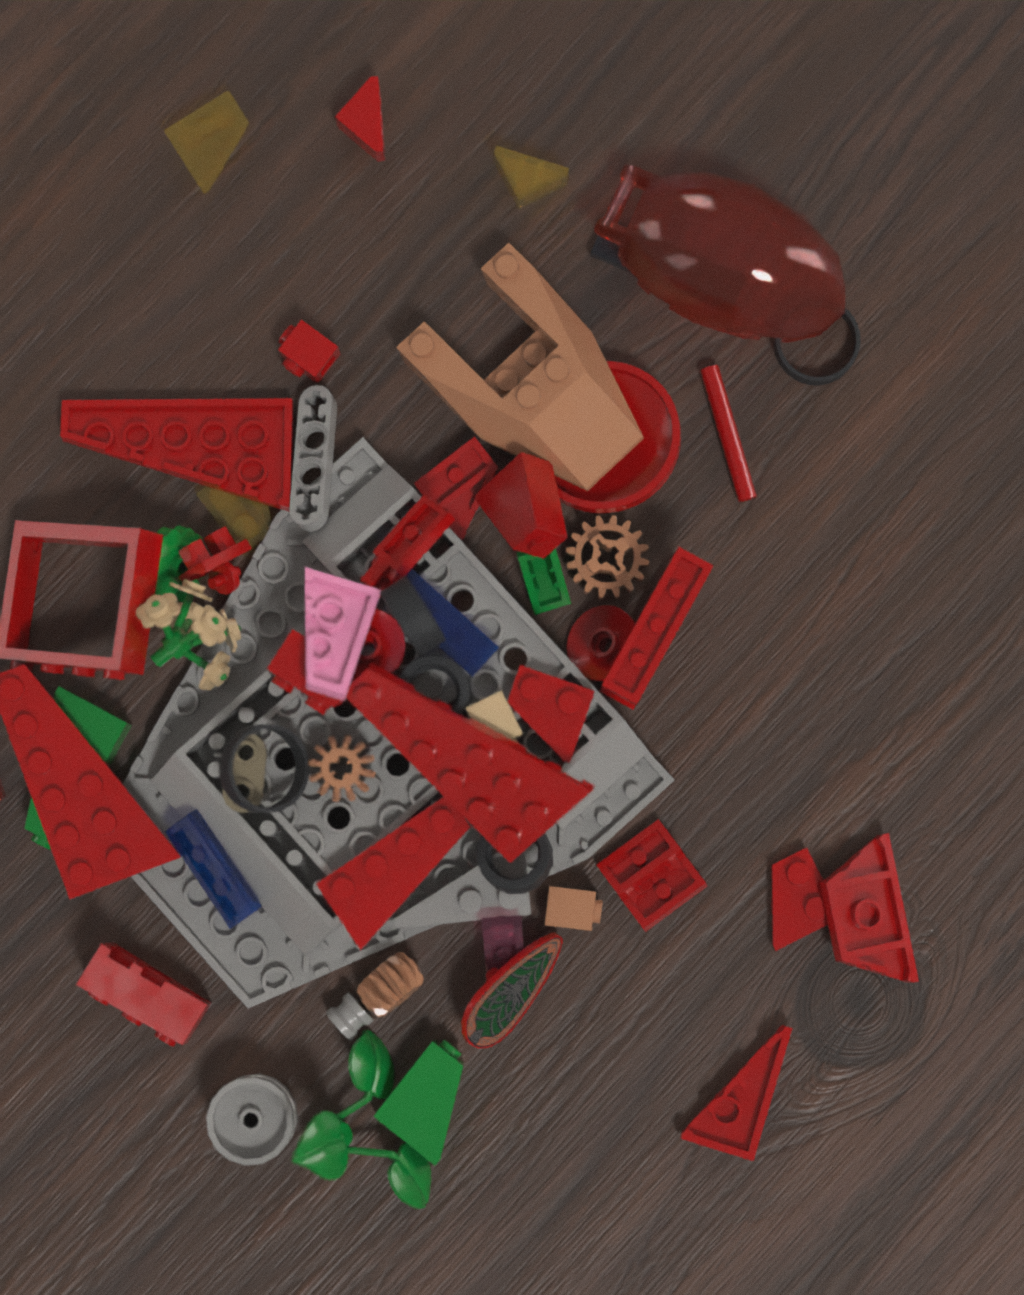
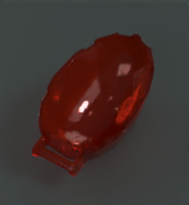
(726, 255)

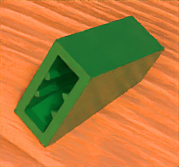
(424, 1100)

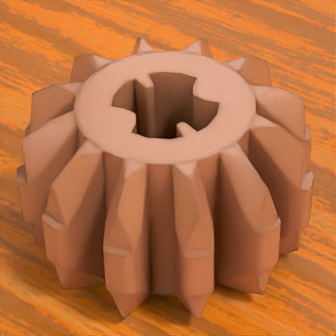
(349, 780)
(390, 984)

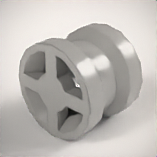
(350, 1016)

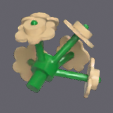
(191, 627)

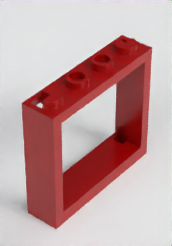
(20, 591)

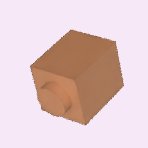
(572, 908)

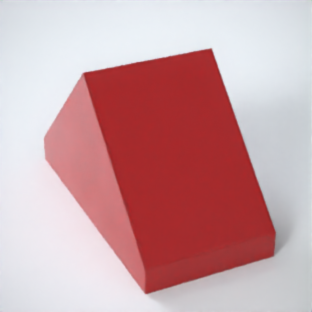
(363, 119)

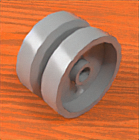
(228, 1119)

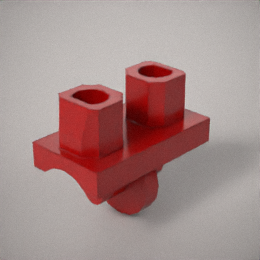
(222, 574)

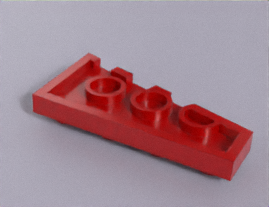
(384, 875)

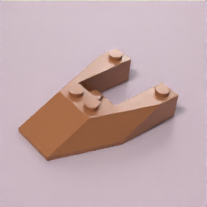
(548, 395)

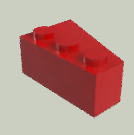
(143, 994)

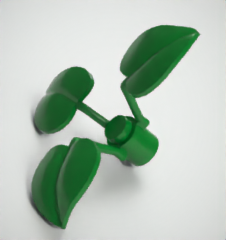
(327, 1139)

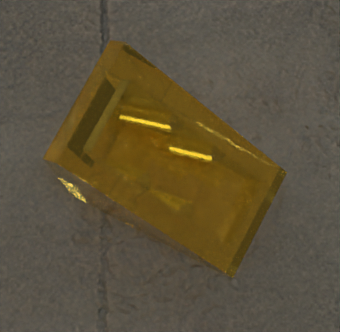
(528, 176)

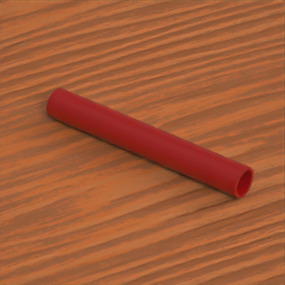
(728, 433)

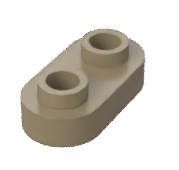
(250, 772)

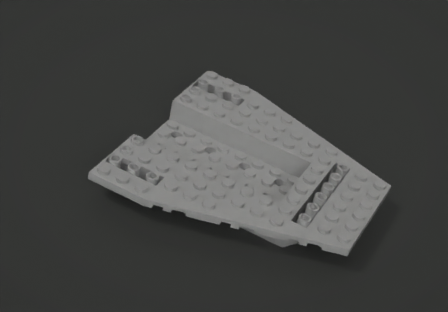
(293, 849)

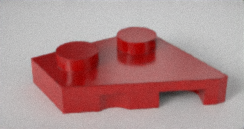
(457, 481)
(551, 708)
(796, 899)

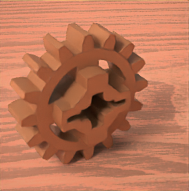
(621, 547)

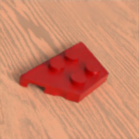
(869, 914)

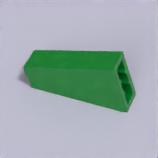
(100, 729)

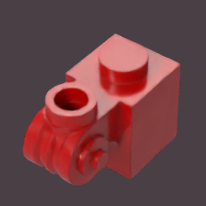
(290, 673)

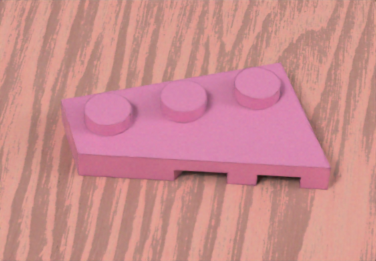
(335, 630)

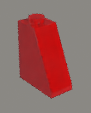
(525, 505)

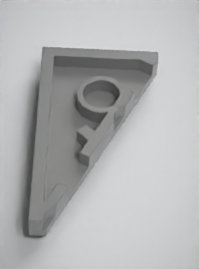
(469, 898)

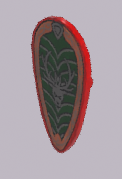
(509, 993)

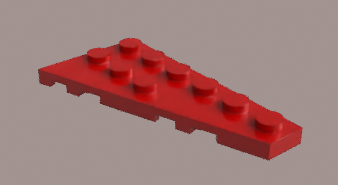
(211, 442)
(477, 769)
(83, 806)

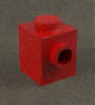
(307, 351)

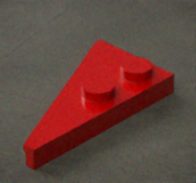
(739, 1110)

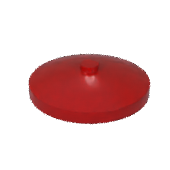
(648, 463)

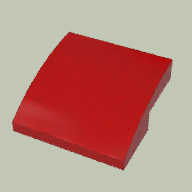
(651, 875)

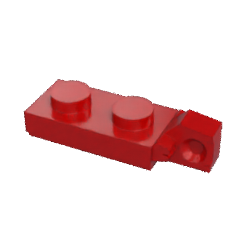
(407, 543)

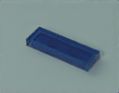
(464, 641)
(213, 868)

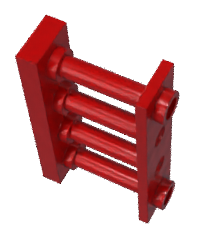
(656, 628)

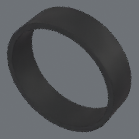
(810, 380)
(301, 768)

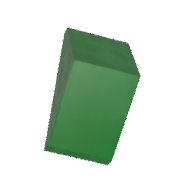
(543, 581)

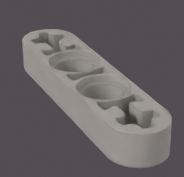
(313, 458)

